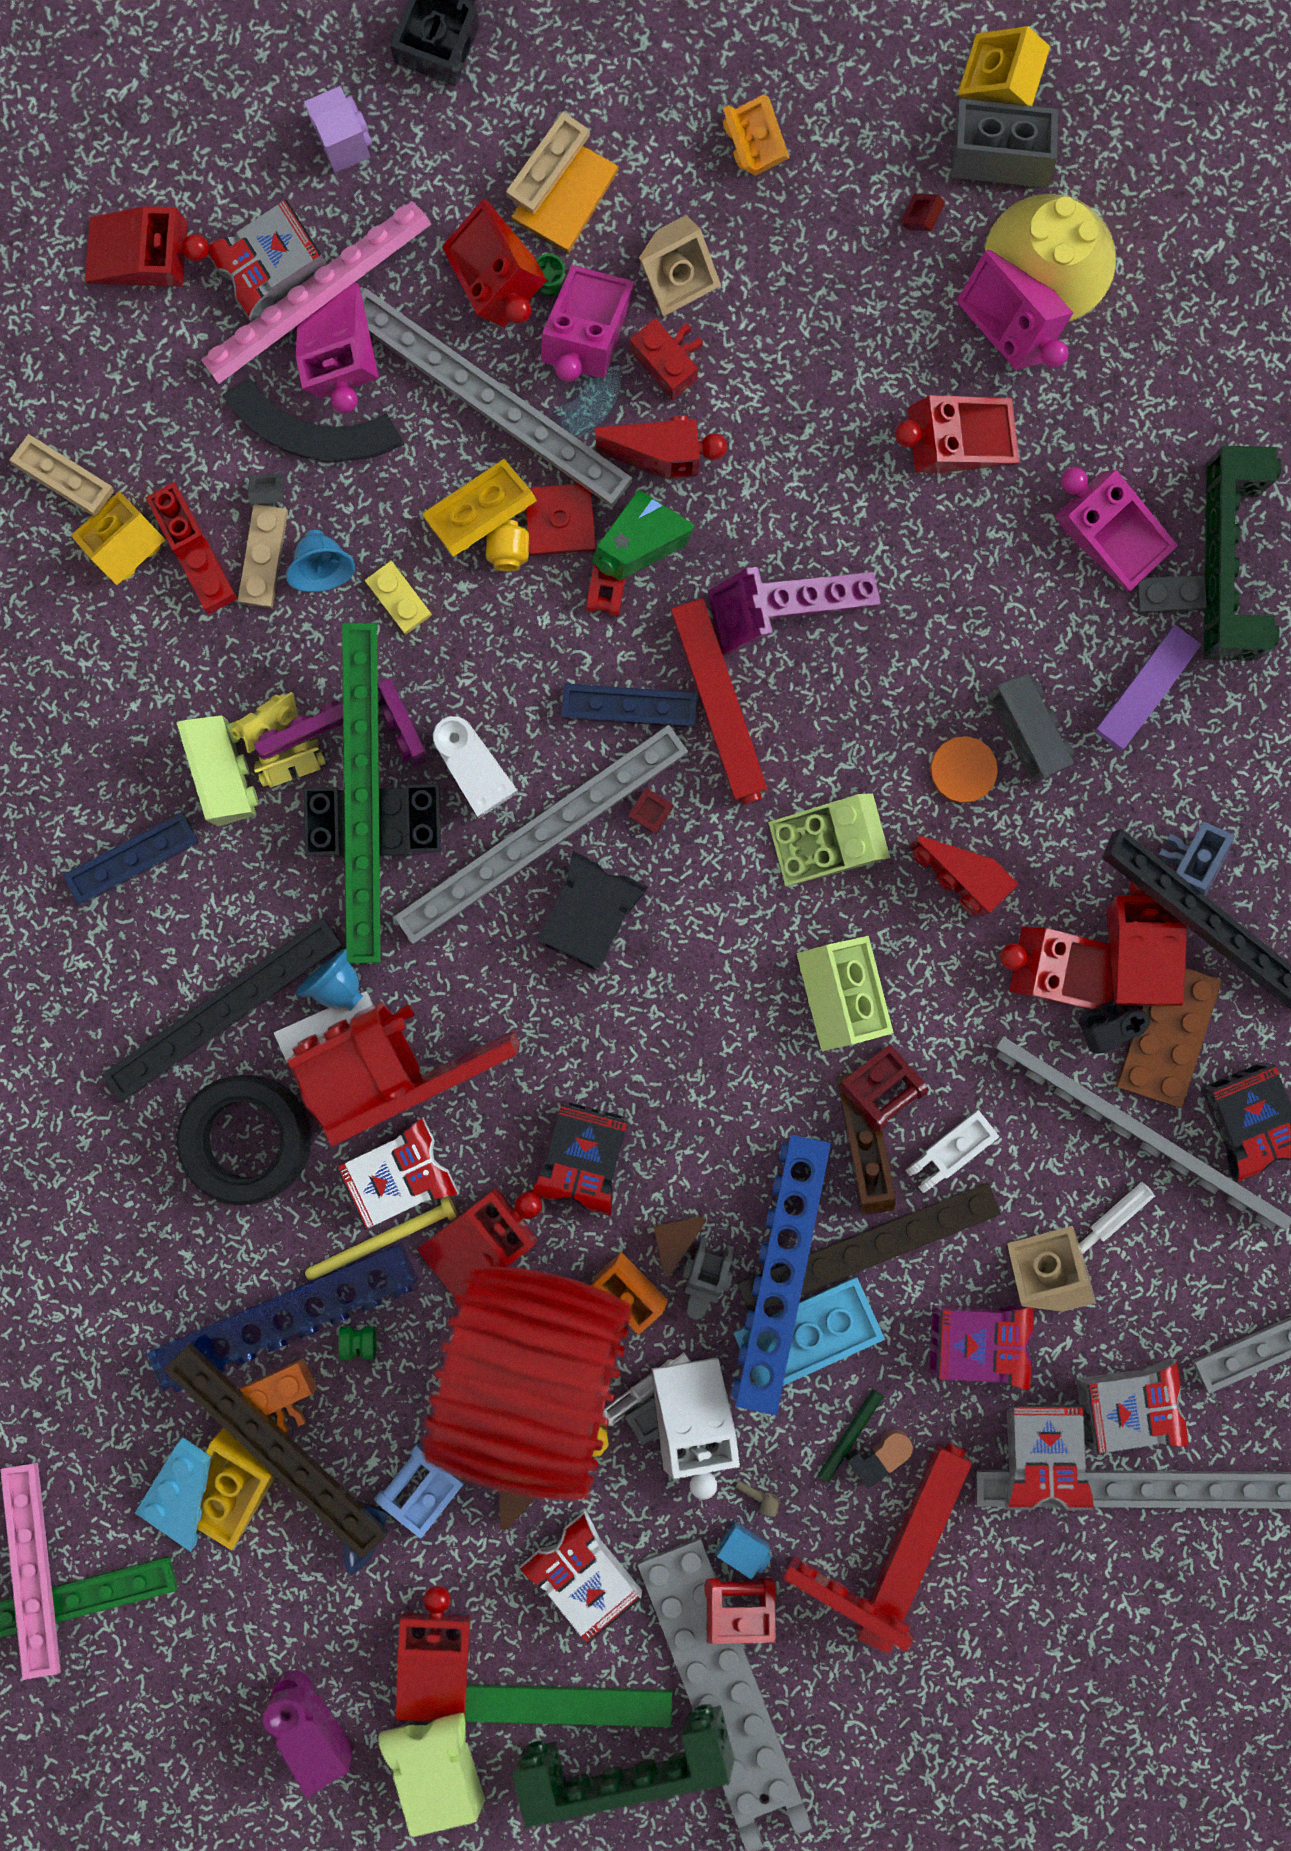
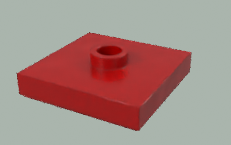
(560, 520)

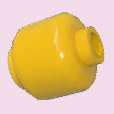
(507, 546)

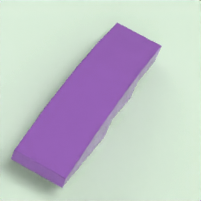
(1147, 688)

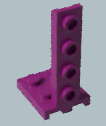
(745, 605)
(331, 716)

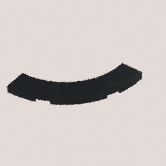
(309, 439)

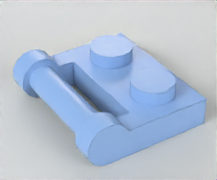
(428, 1498)

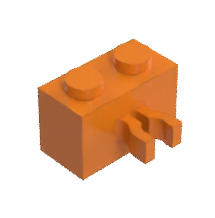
(628, 1283)
(281, 1390)

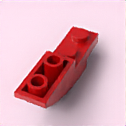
(191, 548)

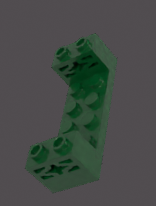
(1232, 474)
(548, 1797)

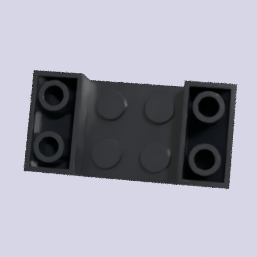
(406, 821)

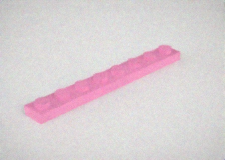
(316, 291)

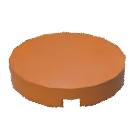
(963, 769)

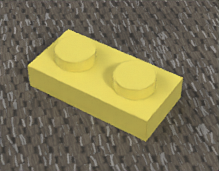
(398, 597)

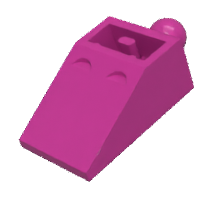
(1016, 313)
(585, 323)
(336, 350)
(1123, 531)

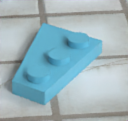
(177, 1494)

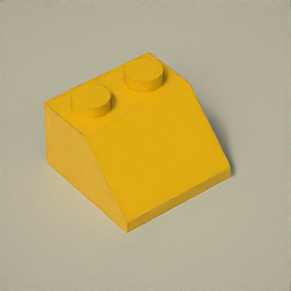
(1005, 66)
(118, 538)

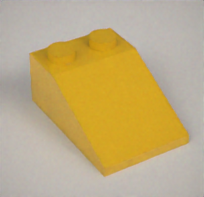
(232, 1491)

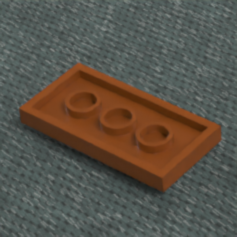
(1165, 1055)

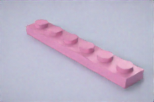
(30, 1571)

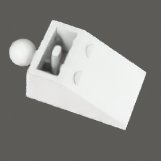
(690, 1414)

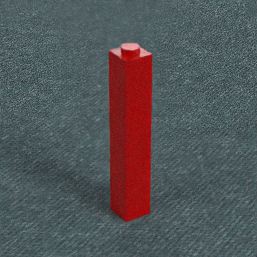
(719, 702)
(917, 1537)

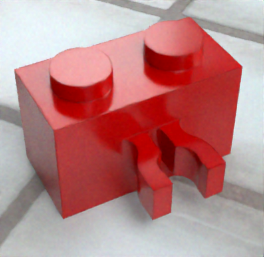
(665, 358)

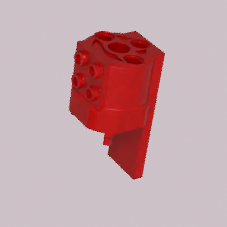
(371, 1074)

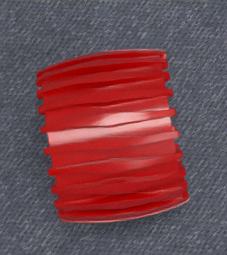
(526, 1382)

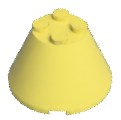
(1059, 246)

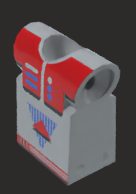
(266, 259)
(1133, 1408)
(1047, 1458)

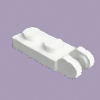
(955, 1149)

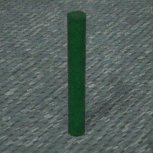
(850, 1435)

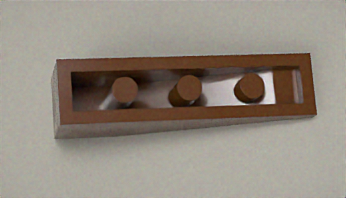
(868, 1160)

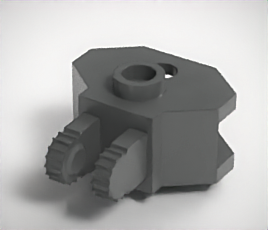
(706, 1278)

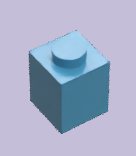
(744, 1550)

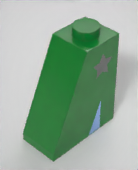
(641, 537)

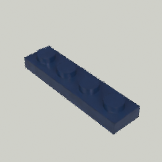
(629, 705)
(131, 858)

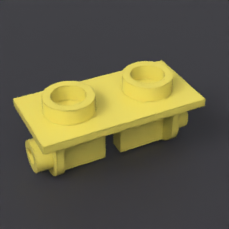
(271, 715)
(301, 757)

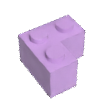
(339, 128)

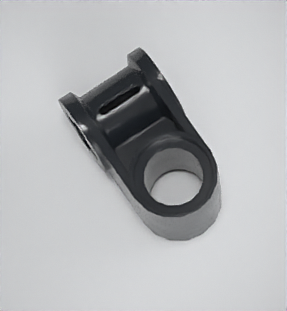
(1110, 1026)

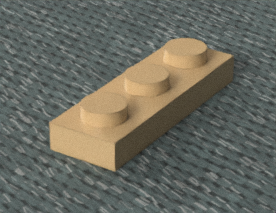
(548, 163)
(61, 475)
(263, 556)

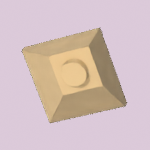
(678, 265)
(1051, 1271)

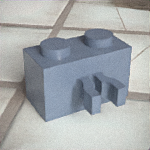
(1203, 858)

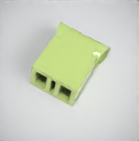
(434, 1774)

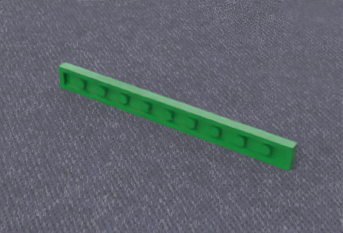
(361, 791)

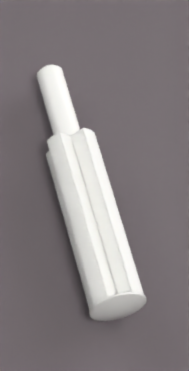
(1118, 1215)

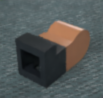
(881, 1459)

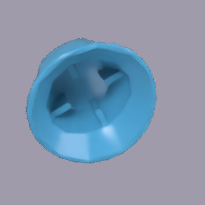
(319, 564)
(333, 984)

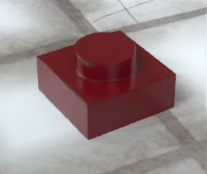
(922, 212)
(651, 811)

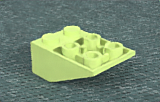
(829, 839)

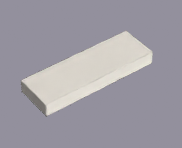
(316, 1024)

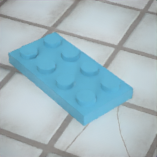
(825, 1331)

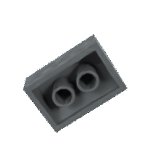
(1004, 143)
(1031, 728)

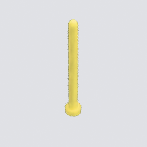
(377, 1242)

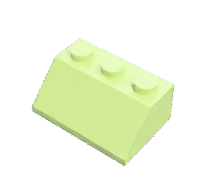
(218, 770)
(844, 993)

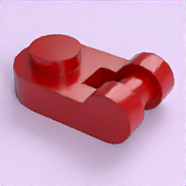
(601, 580)

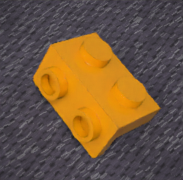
(755, 135)

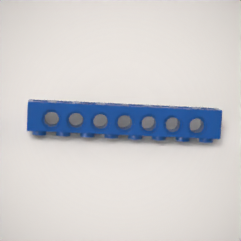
(815, 1156)

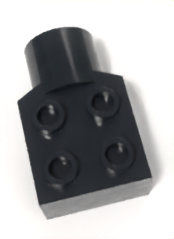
(435, 37)

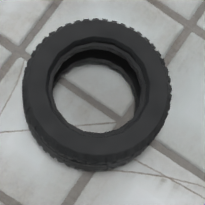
(195, 1147)

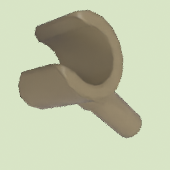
(769, 1502)

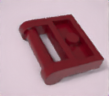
(876, 1079)

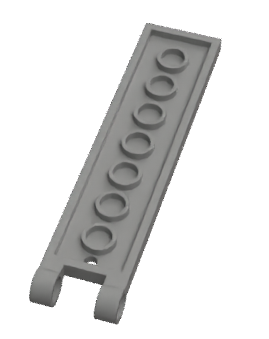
(725, 1679)

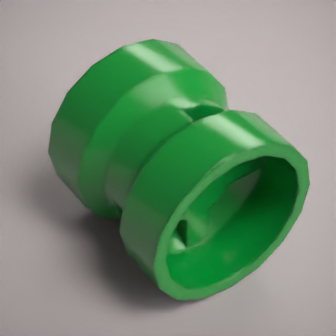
(551, 267)
(357, 1343)

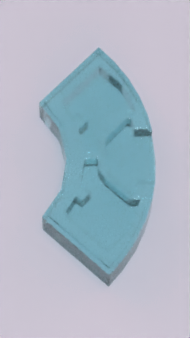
(593, 404)

